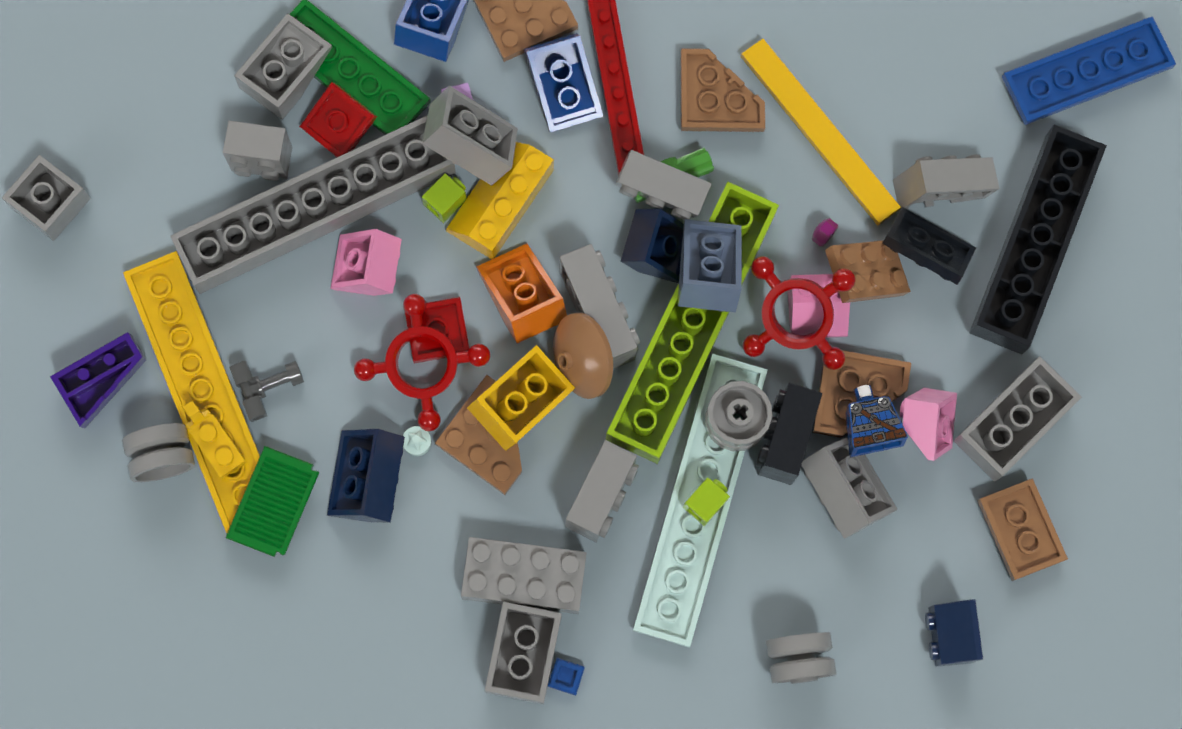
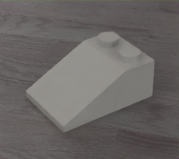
(283, 66)

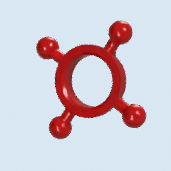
(754, 345)
(366, 369)

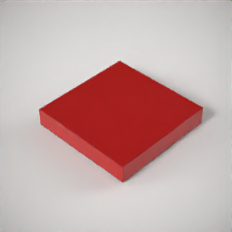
(338, 121)
(445, 317)

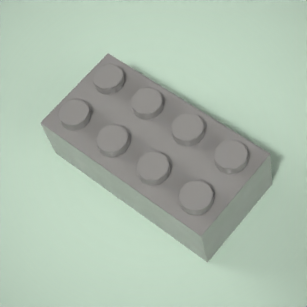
(595, 296)
(1017, 419)
(523, 575)

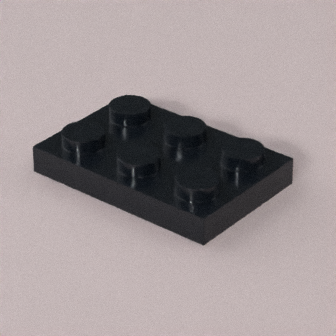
(929, 246)

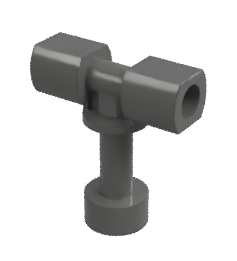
(254, 389)

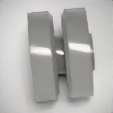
(740, 399)
(158, 452)
(801, 659)

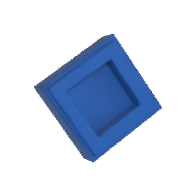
(566, 676)

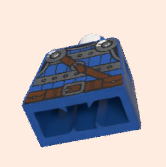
(873, 424)

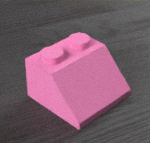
(366, 262)
(807, 312)
(930, 420)

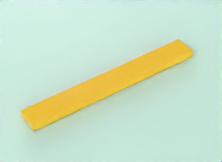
(820, 132)

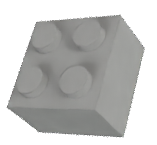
(257, 150)
(46, 197)

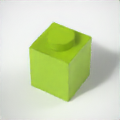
(445, 197)
(707, 500)

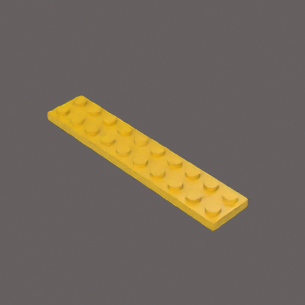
(193, 369)

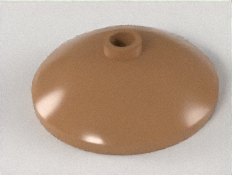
(583, 355)

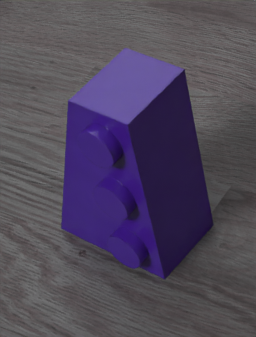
(98, 377)

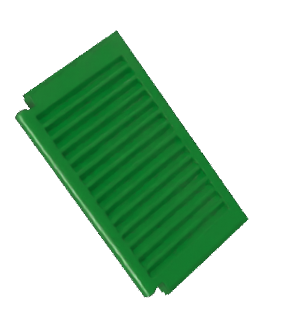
(273, 502)

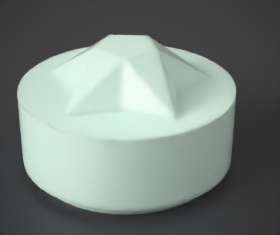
(416, 441)

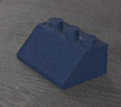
(366, 475)

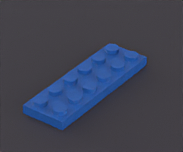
(1088, 70)

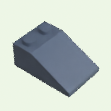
(710, 266)

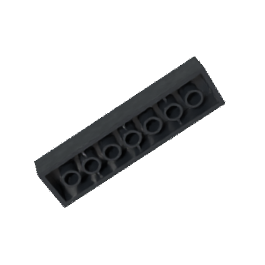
(1038, 239)

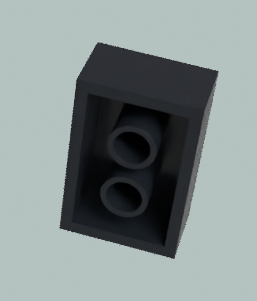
(788, 433)

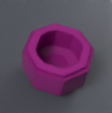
(824, 231)

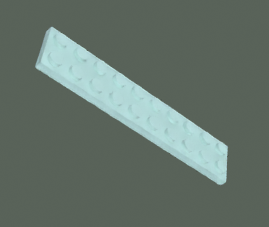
(685, 546)

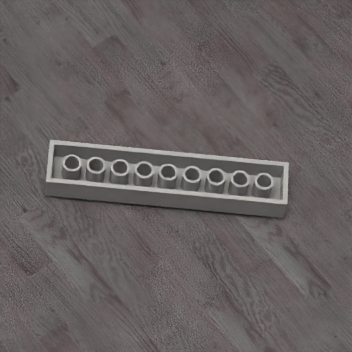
(309, 206)

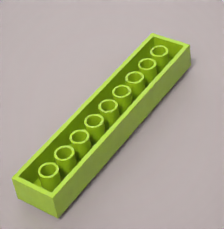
(683, 342)

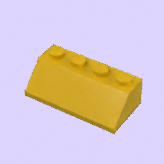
(496, 209)

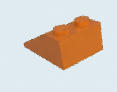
(522, 293)

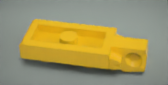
(213, 441)

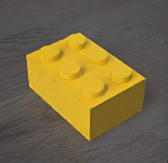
(521, 398)

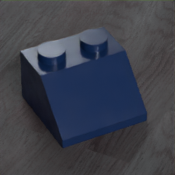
(654, 244)
(954, 633)

